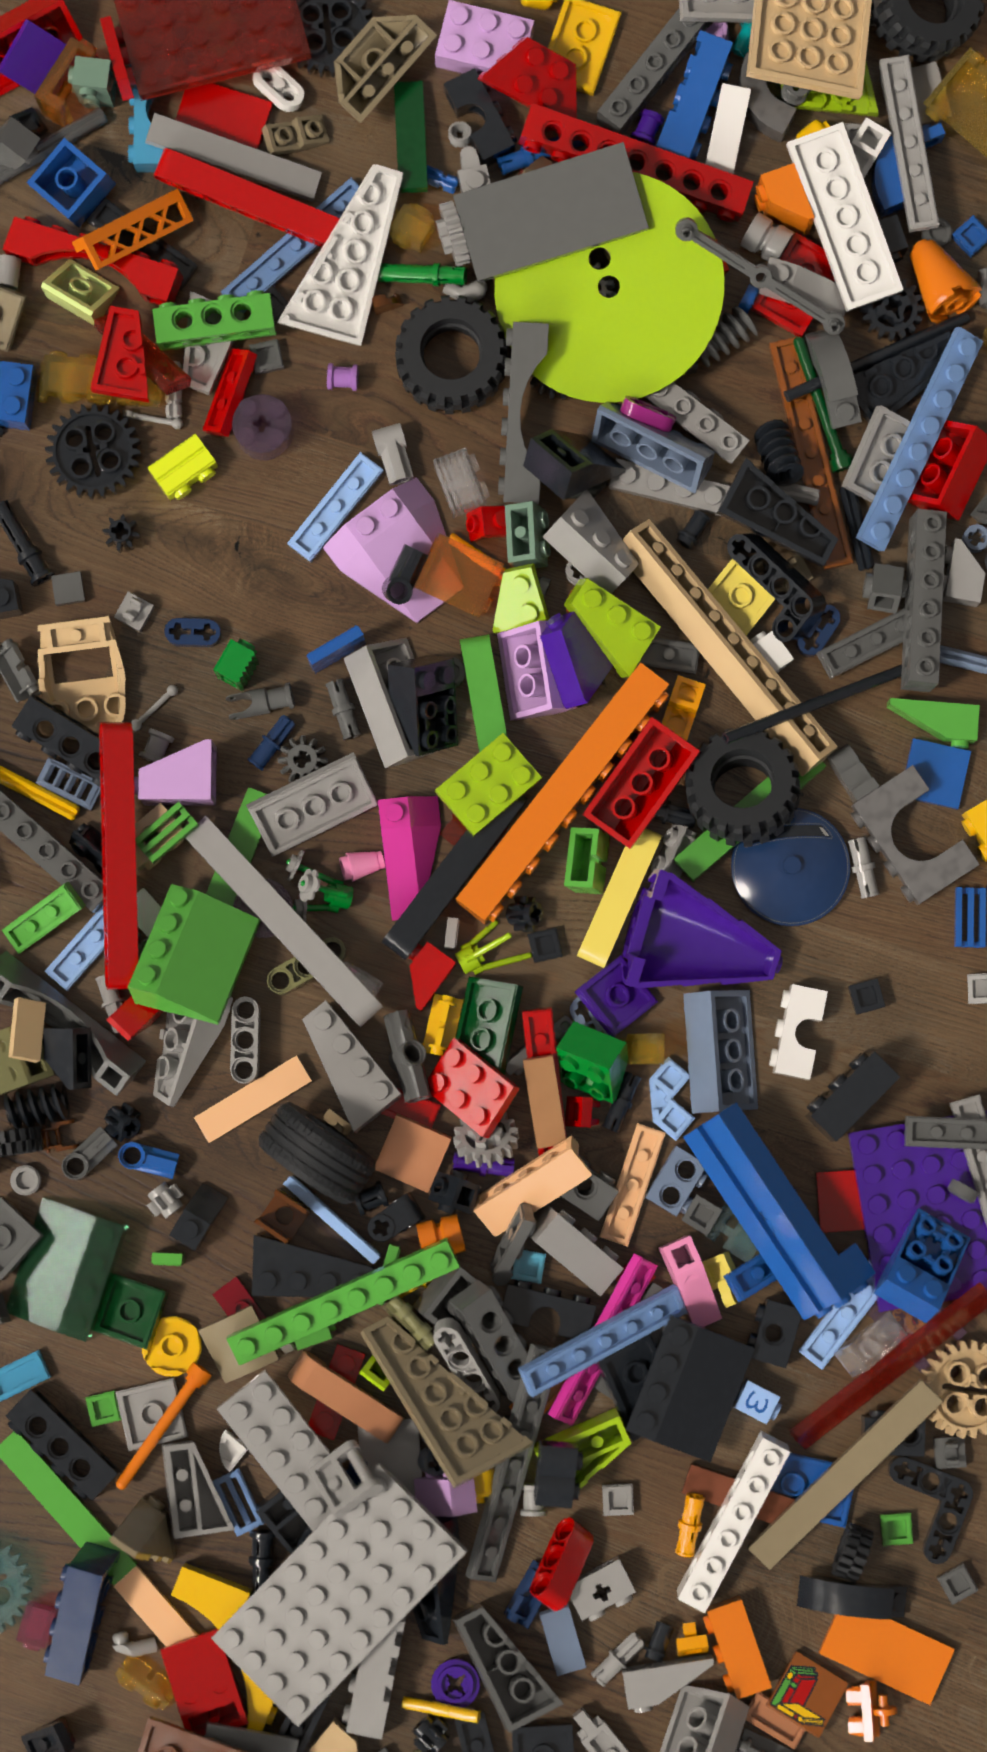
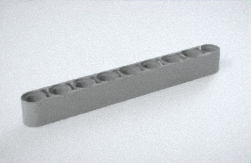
(283, 922)

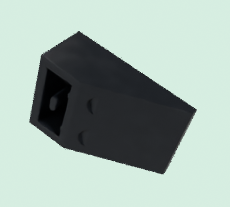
(569, 462)
(425, 701)

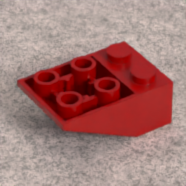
(203, 1683)

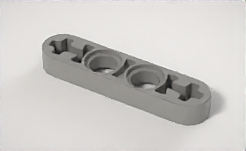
(471, 1365)

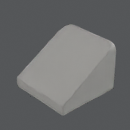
(977, 988)

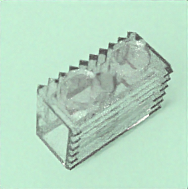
(460, 482)

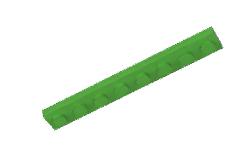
(343, 1301)

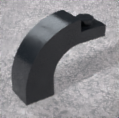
(851, 1598)

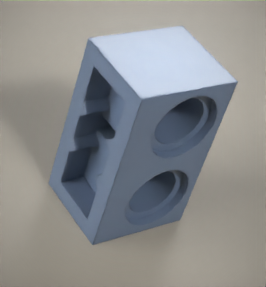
(670, 1177)

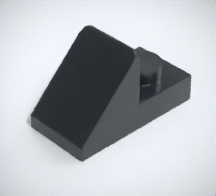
(50, 1737)

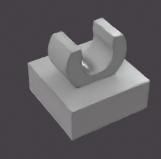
(134, 612)

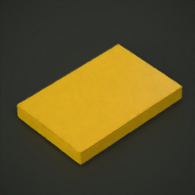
(585, 37)

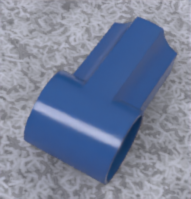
(152, 1160)

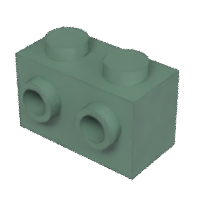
(93, 82)
(524, 534)

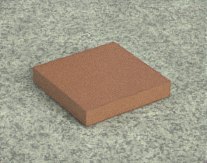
(412, 1153)

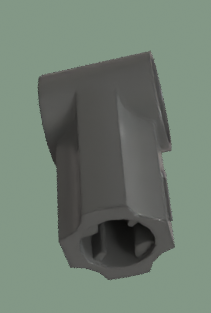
(91, 1152)

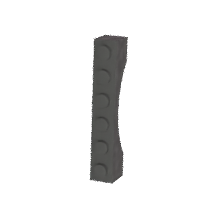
(529, 347)
(111, 1060)

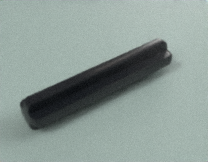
(854, 520)

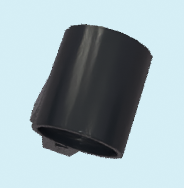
(405, 571)

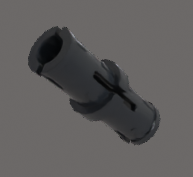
(623, 1102)

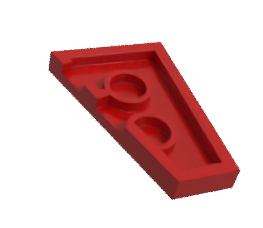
(121, 357)

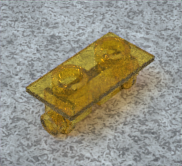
(135, 1679)

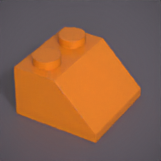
(784, 199)

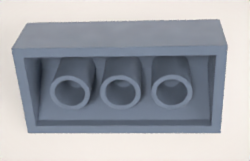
(655, 450)
(720, 1050)

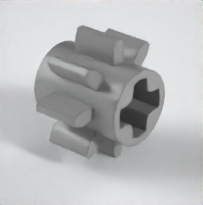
(165, 1200)

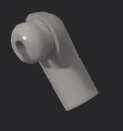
(472, 291)
(133, 1648)

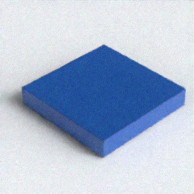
(336, 649)
(941, 769)

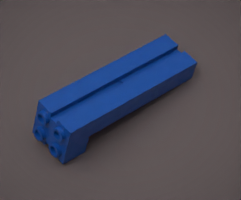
(776, 1216)

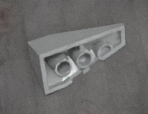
(184, 1049)

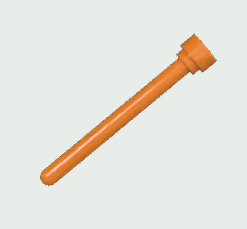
(195, 1379)

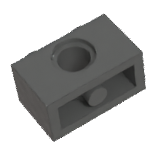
(597, 1197)

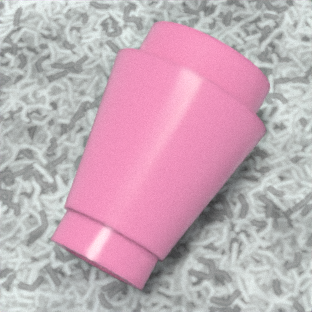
(360, 864)

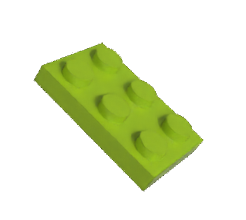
(488, 784)

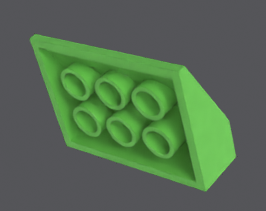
(193, 955)

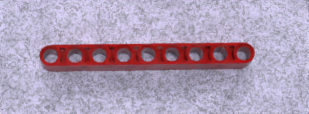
(118, 853)

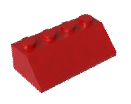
(47, 14)
(641, 783)

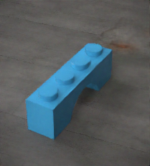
(142, 155)

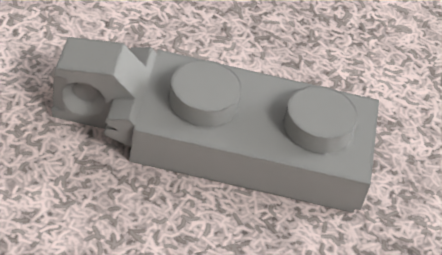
(597, 1734)

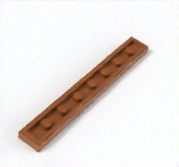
(809, 442)

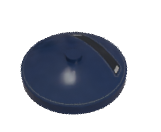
(793, 874)

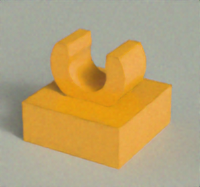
(691, 1643)

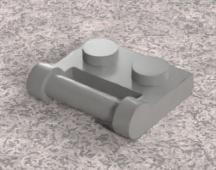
(336, 1484)

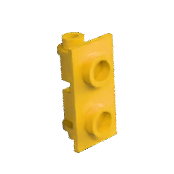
(442, 1023)

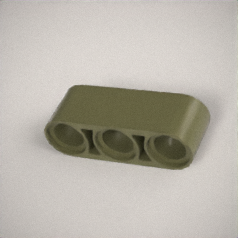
(291, 968)

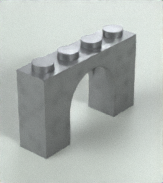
(919, 878)

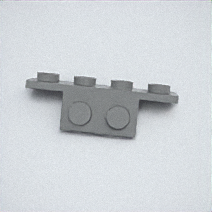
(700, 421)

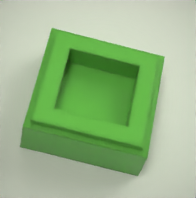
(168, 1258)
(103, 1408)
(896, 1528)

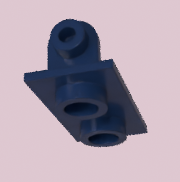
(524, 1606)

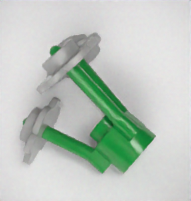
(335, 892)

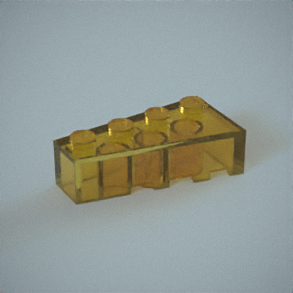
(71, 380)

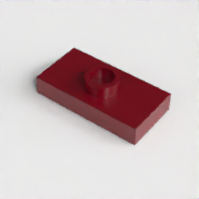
(235, 1297)

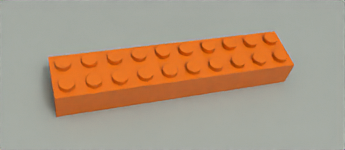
(562, 793)

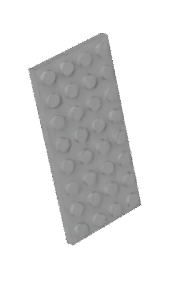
(338, 1597)

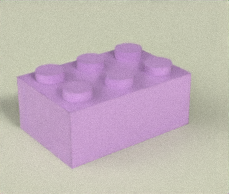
(477, 37)

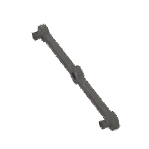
(687, 230)

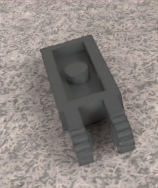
(512, 1244)

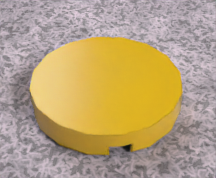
(173, 1346)

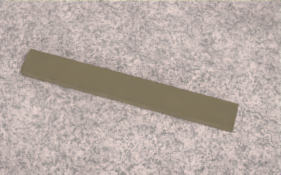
(845, 1474)

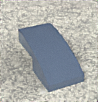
(562, 1640)

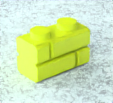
(183, 468)

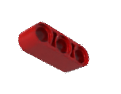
(561, 1564)

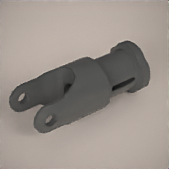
(263, 701)

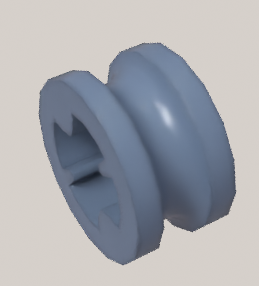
(970, 531)

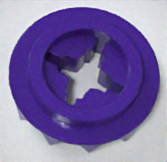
(469, 1683)

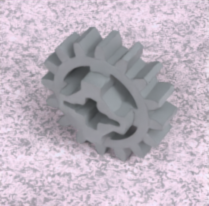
(452, 234)
(487, 1149)

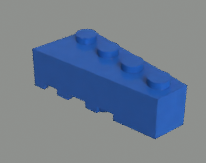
(696, 96)

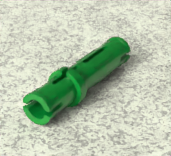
(428, 274)

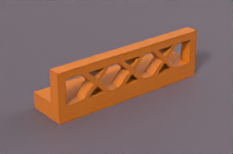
(124, 222)

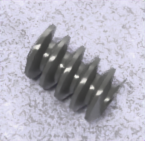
(727, 333)

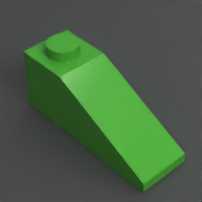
(943, 720)

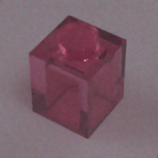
(36, 1625)

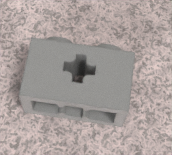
(607, 1574)

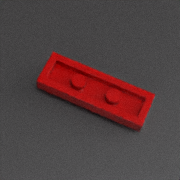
(119, 57)
(229, 392)
(348, 1364)

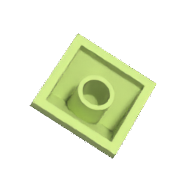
(80, 291)

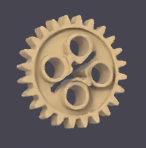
(961, 1417)

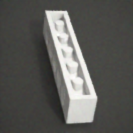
(733, 1521)

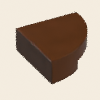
(382, 304)

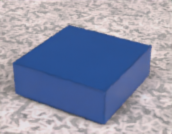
(971, 236)

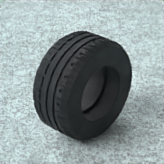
(316, 1153)

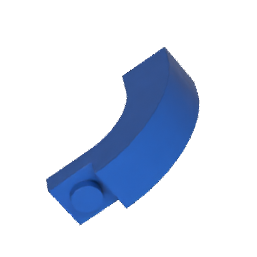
(885, 175)

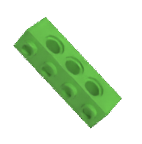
(259, 324)

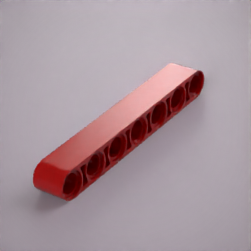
(244, 197)

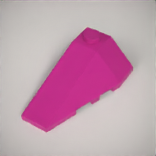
(409, 843)

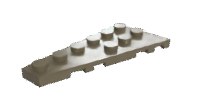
(447, 1412)

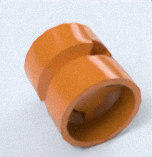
(448, 1227)

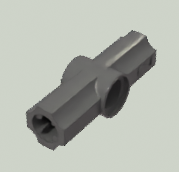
(412, 1071)

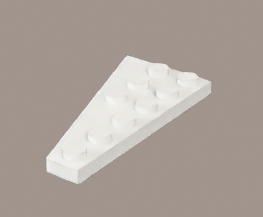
(343, 277)

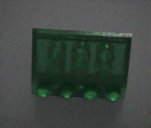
(67, 1270)

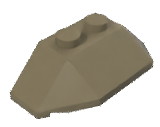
(378, 60)

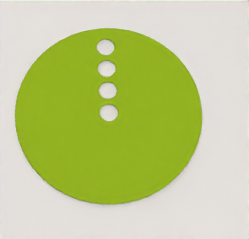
(645, 332)

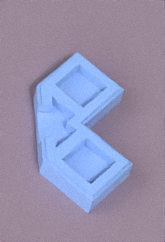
(665, 1111)

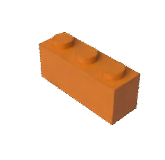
(736, 1648)

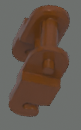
(56, 1126)

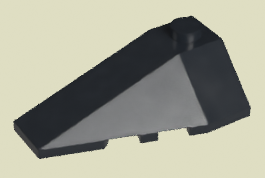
(435, 1608)

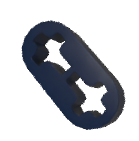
(192, 625)
(824, 634)

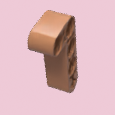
(344, 1397)

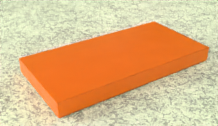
(888, 1654)

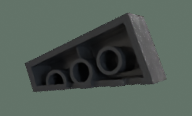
(771, 513)

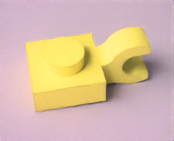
(715, 1269)

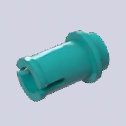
(742, 42)

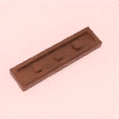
(716, 1485)

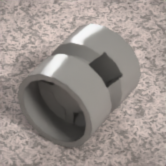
(766, 238)

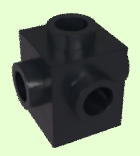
(454, 1192)

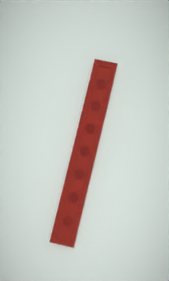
(891, 1366)

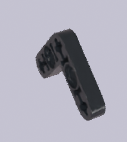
(942, 1493)

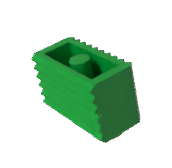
(237, 664)

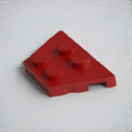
(535, 76)

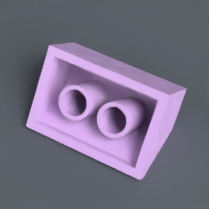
(527, 673)

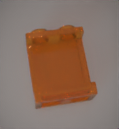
(55, 87)
(459, 575)

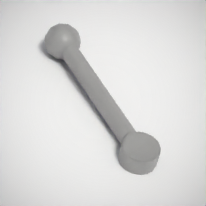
(176, 423)
(172, 690)

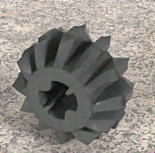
(295, 754)

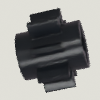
(115, 527)
(524, 913)
(122, 1122)
(431, 1734)

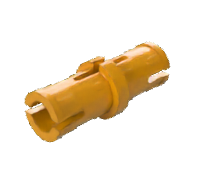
(690, 1525)

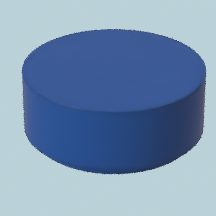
(748, 298)

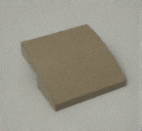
(215, 1337)

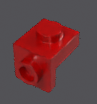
(486, 522)

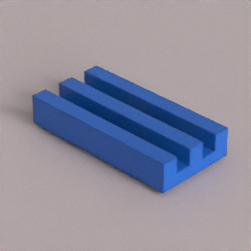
(981, 892)

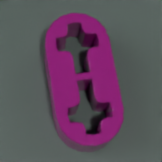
(647, 414)

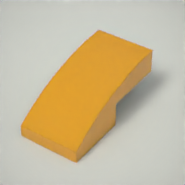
(683, 706)

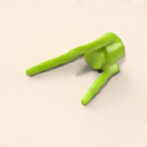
(472, 957)

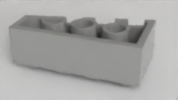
(354, 1074)
(373, 1687)

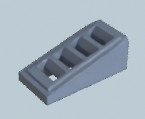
(65, 793)

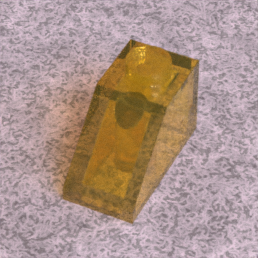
(645, 1049)

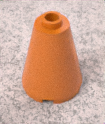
(942, 281)

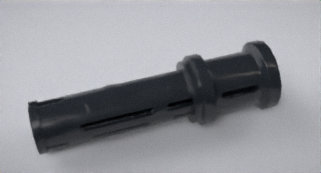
(28, 554)
(262, 1556)

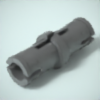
(343, 709)

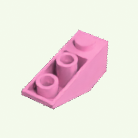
(691, 1279)

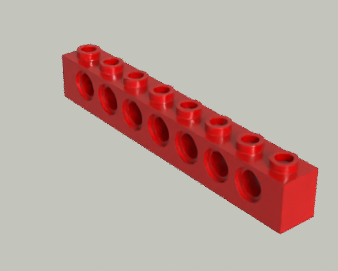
(679, 168)

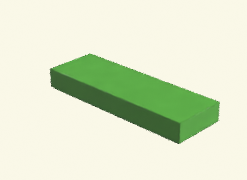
(43, 917)

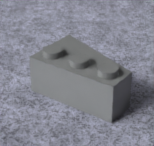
(592, 544)
(575, 1249)
(191, 1493)

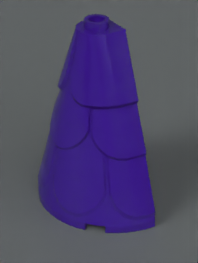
(691, 940)

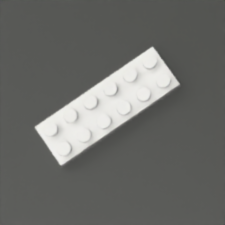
(845, 217)

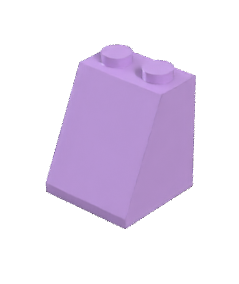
(180, 777)

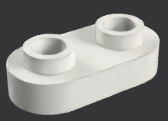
(280, 86)

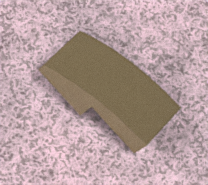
(295, 136)

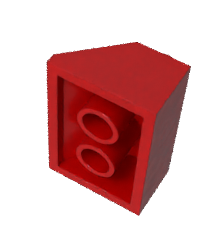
(951, 470)

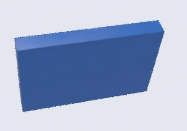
(799, 1473)

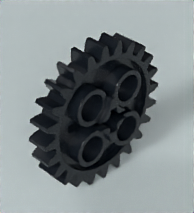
(340, 28)
(117, 445)

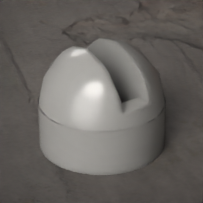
(459, 127)

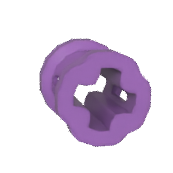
(342, 377)

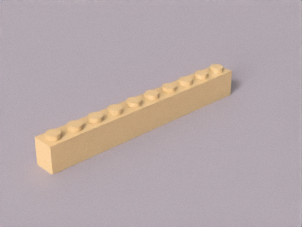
(724, 644)

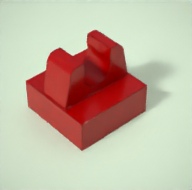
(580, 1111)

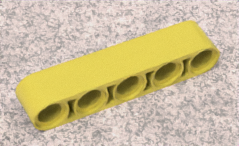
(618, 899)

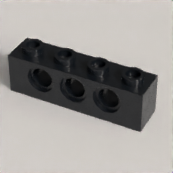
(64, 726)
(58, 1426)

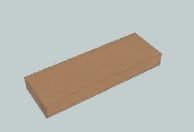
(544, 1100)

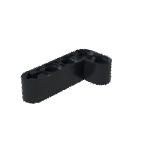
(743, 550)

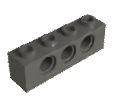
(470, 1309)

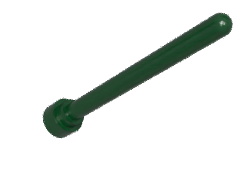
(839, 458)

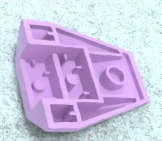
(374, 538)

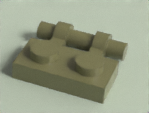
(403, 1315)

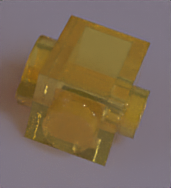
(412, 227)

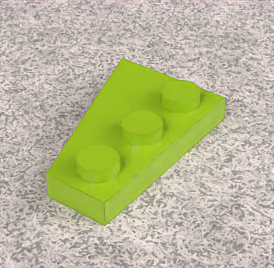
(837, 104)

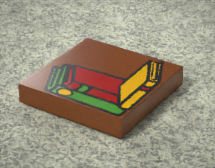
(807, 1694)

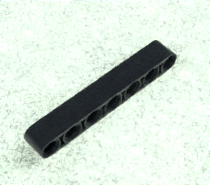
(446, 883)

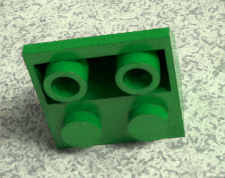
(592, 1062)

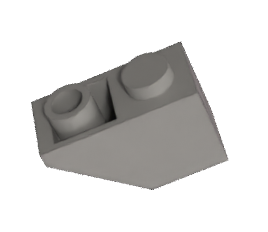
(963, 577)

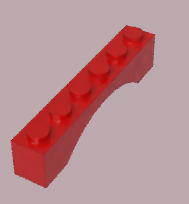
(40, 244)

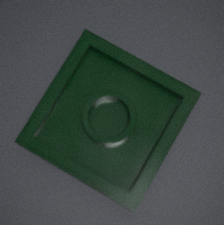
(130, 1311)

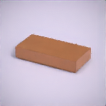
(772, 1722)

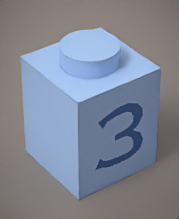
(757, 1402)

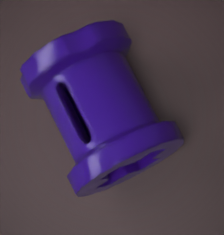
(647, 126)

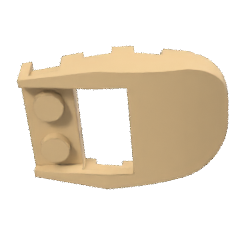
(90, 699)

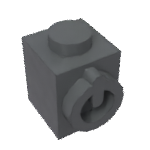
(884, 587)

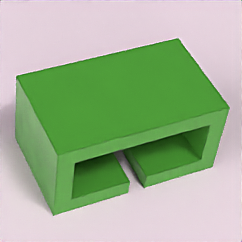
(585, 853)

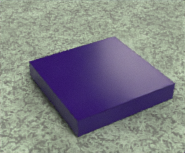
(31, 56)
(613, 1001)

